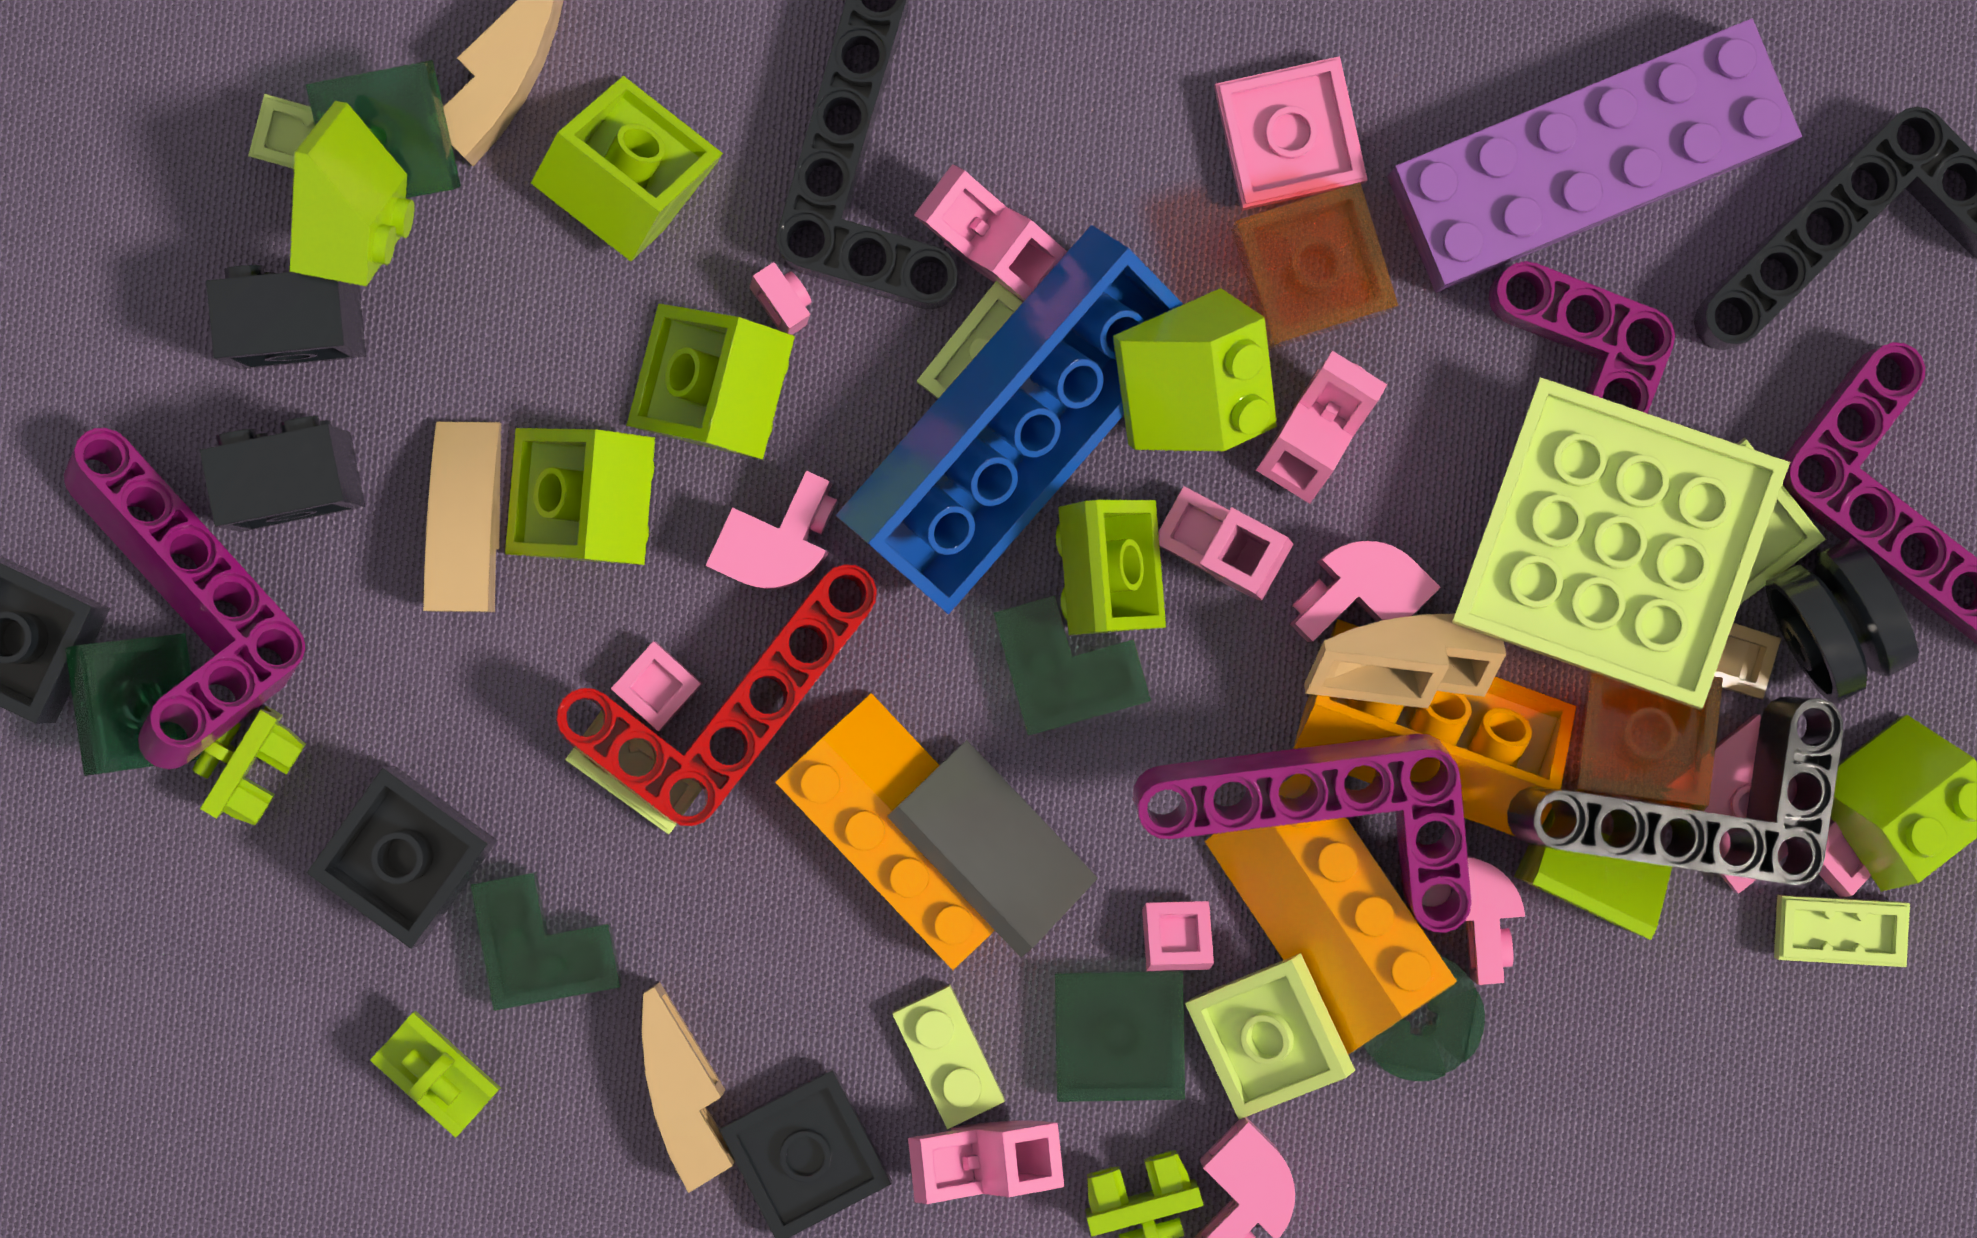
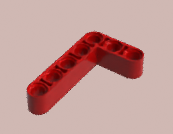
(735, 712)

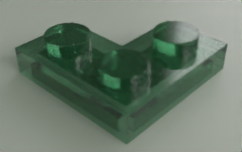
(1053, 684)
(526, 961)

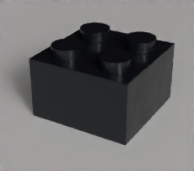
(283, 318)
(281, 476)
(35, 628)
(402, 856)

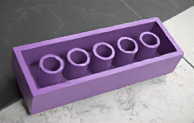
(1594, 155)

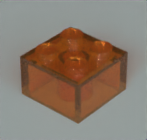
(1314, 265)
(1646, 745)

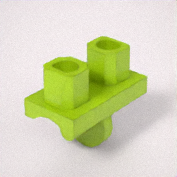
(233, 791)
(435, 1074)
(1170, 1194)

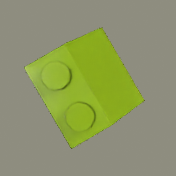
(625, 167)
(346, 201)
(1196, 377)
(711, 380)
(580, 495)
(1110, 566)
(1906, 802)
(1607, 887)

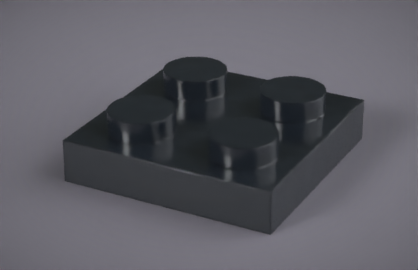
(805, 1155)

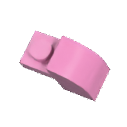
(989, 234)
(1321, 426)
(1224, 543)
(775, 556)
(1372, 574)
(1491, 899)
(986, 1159)
(1255, 1178)

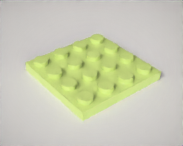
(1621, 543)

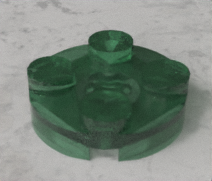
(1440, 1045)

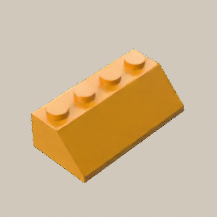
(1497, 740)
(848, 791)
(1332, 903)

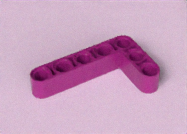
(1605, 341)
(1846, 481)
(190, 594)
(1328, 799)

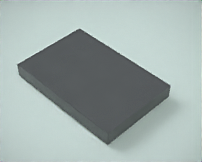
(993, 848)

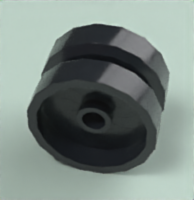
(1842, 620)

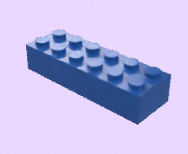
(1009, 424)

